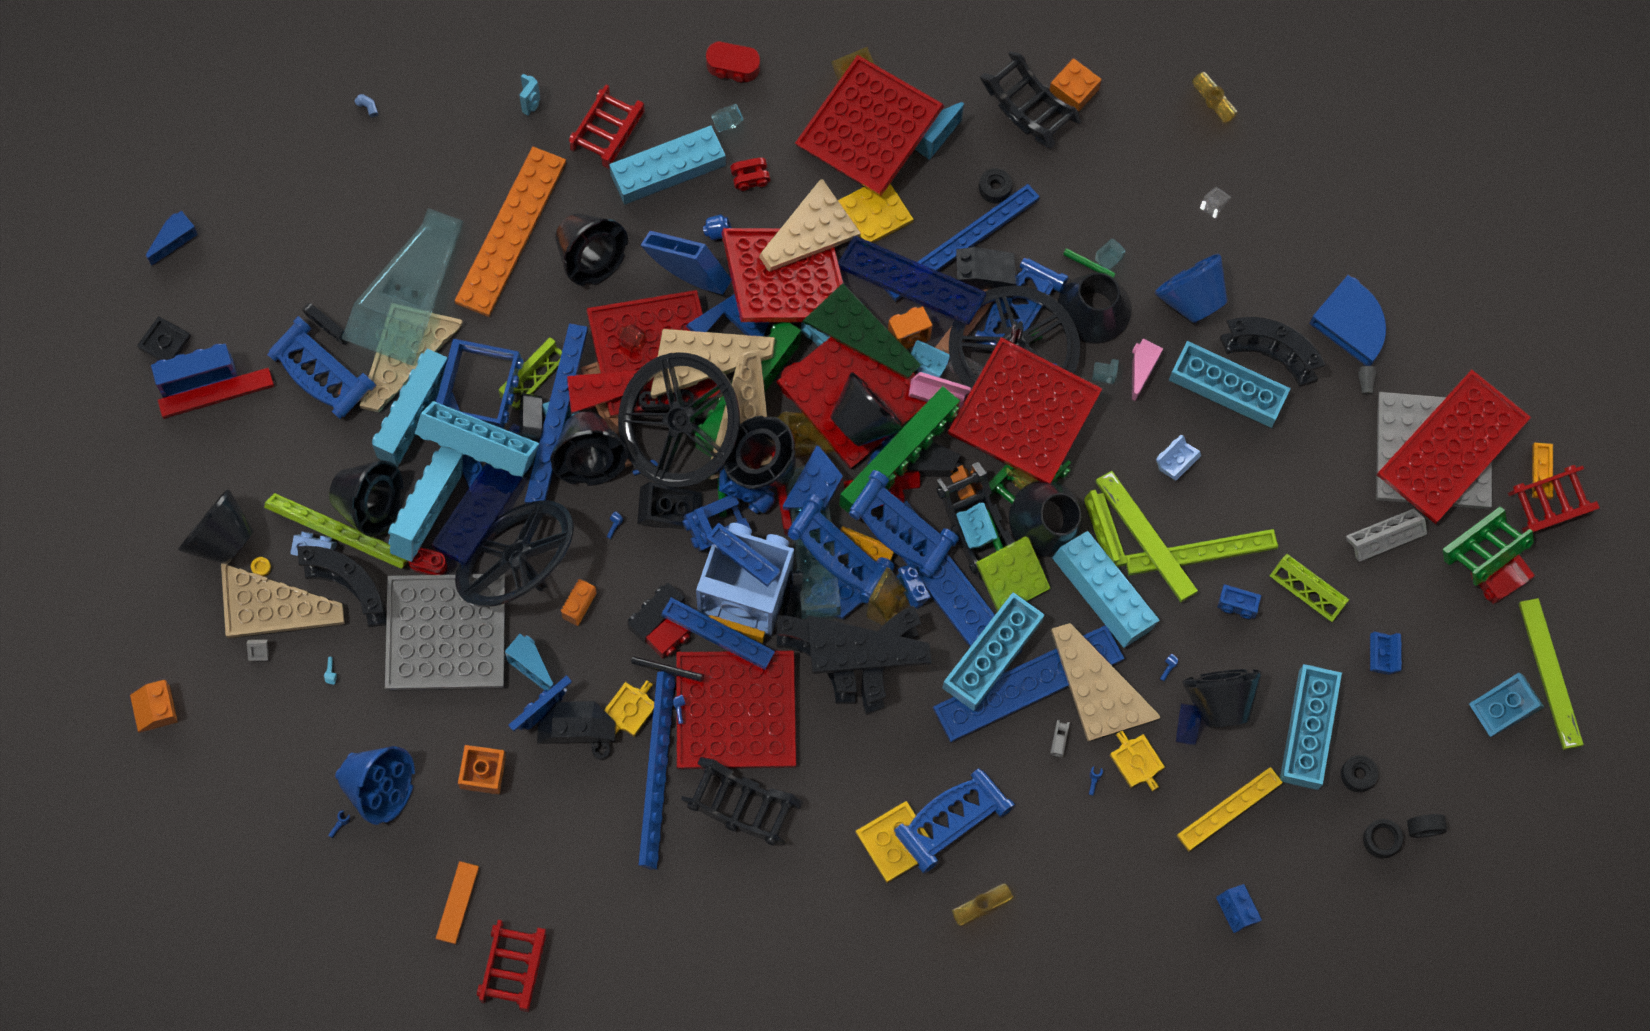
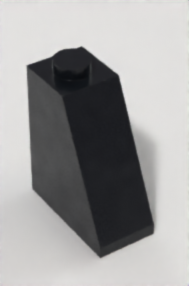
(936, 462)

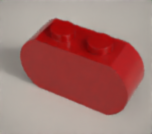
(732, 61)

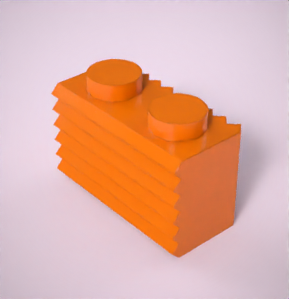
(578, 602)

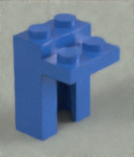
(699, 526)

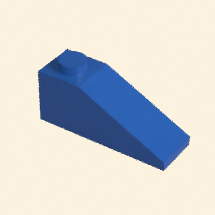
(173, 234)

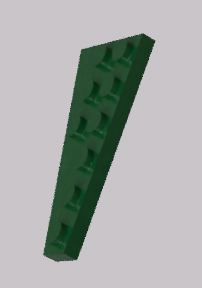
(857, 328)

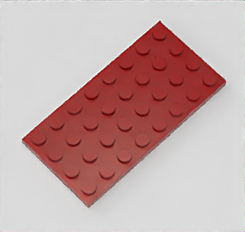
(1453, 446)

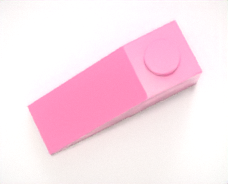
(1144, 360)

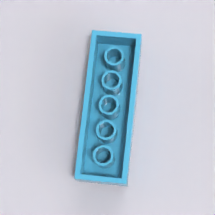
(667, 164)
(1229, 384)
(415, 396)
(476, 438)
(425, 503)
(1105, 589)
(993, 651)
(1310, 727)

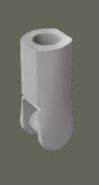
(1059, 741)

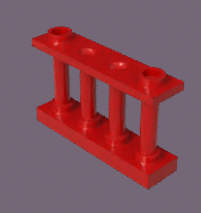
(617, 140)
(1567, 511)
(527, 979)

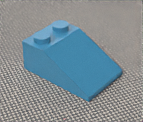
(940, 130)
(525, 658)
(1506, 704)

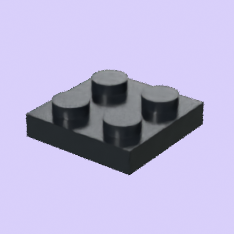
(163, 340)

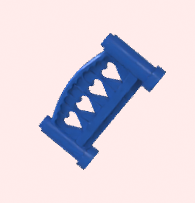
(1044, 280)
(297, 339)
(812, 519)
(937, 543)
(925, 848)

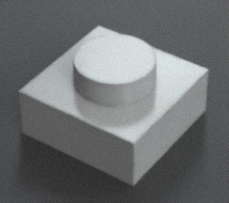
(257, 650)

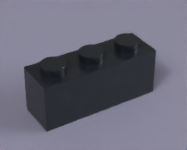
(650, 615)

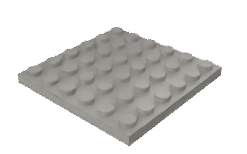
(1396, 422)
(440, 638)

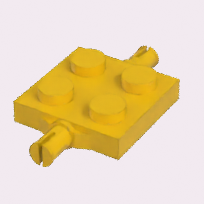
(631, 708)
(1137, 761)

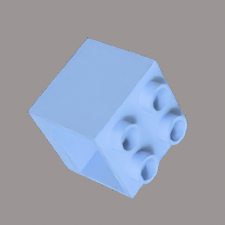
(738, 596)

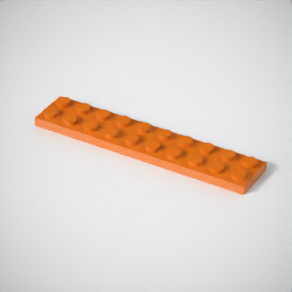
(510, 231)

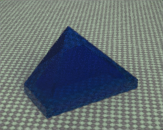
(1188, 724)

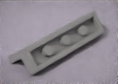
(1389, 536)

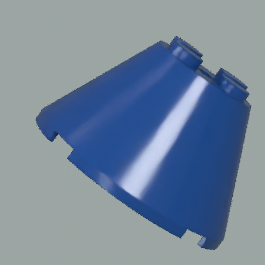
(377, 782)

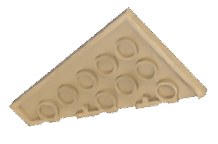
(812, 228)
(716, 347)
(393, 374)
(750, 395)
(264, 606)
(1099, 692)

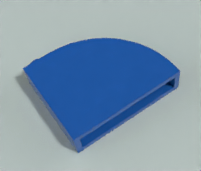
(687, 261)
(1353, 320)

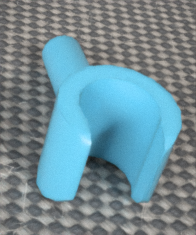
(330, 677)

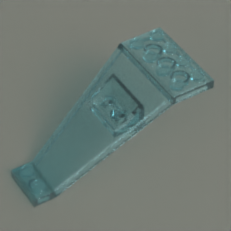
(393, 319)

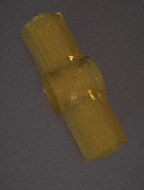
(1208, 89)
(993, 898)

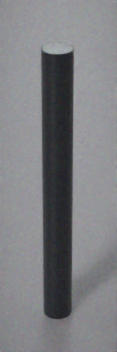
(668, 669)

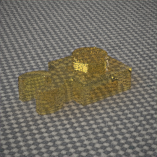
(1021, 479)

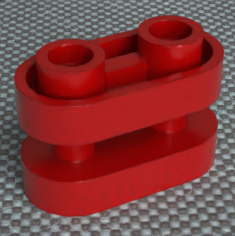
(750, 173)
(429, 562)

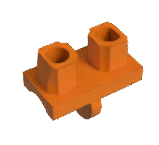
(959, 475)

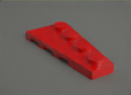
(595, 389)

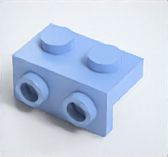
(1177, 458)
(307, 539)

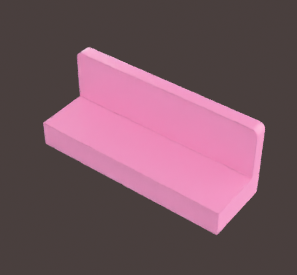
(925, 386)

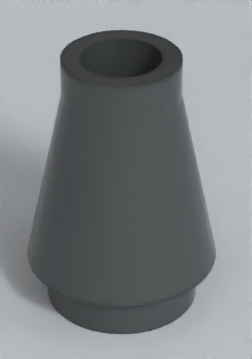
(1367, 379)

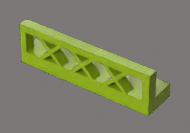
(531, 366)
(1104, 527)
(1312, 581)

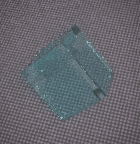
(727, 117)
(1110, 254)
(1105, 372)

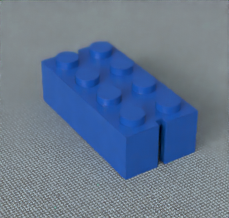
(193, 370)

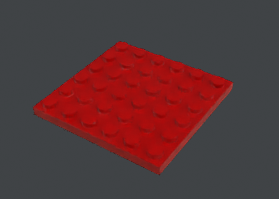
(869, 125)
(778, 294)
(651, 316)
(818, 382)
(1025, 411)
(737, 711)

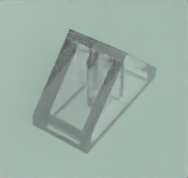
(1215, 201)

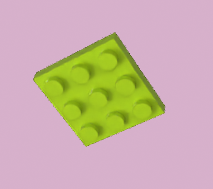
(1013, 570)

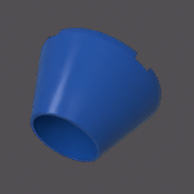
(1196, 290)

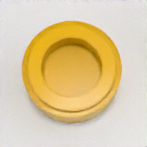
(261, 566)

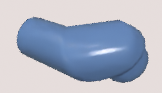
(368, 102)

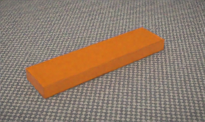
(457, 903)

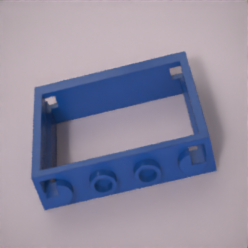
(451, 369)

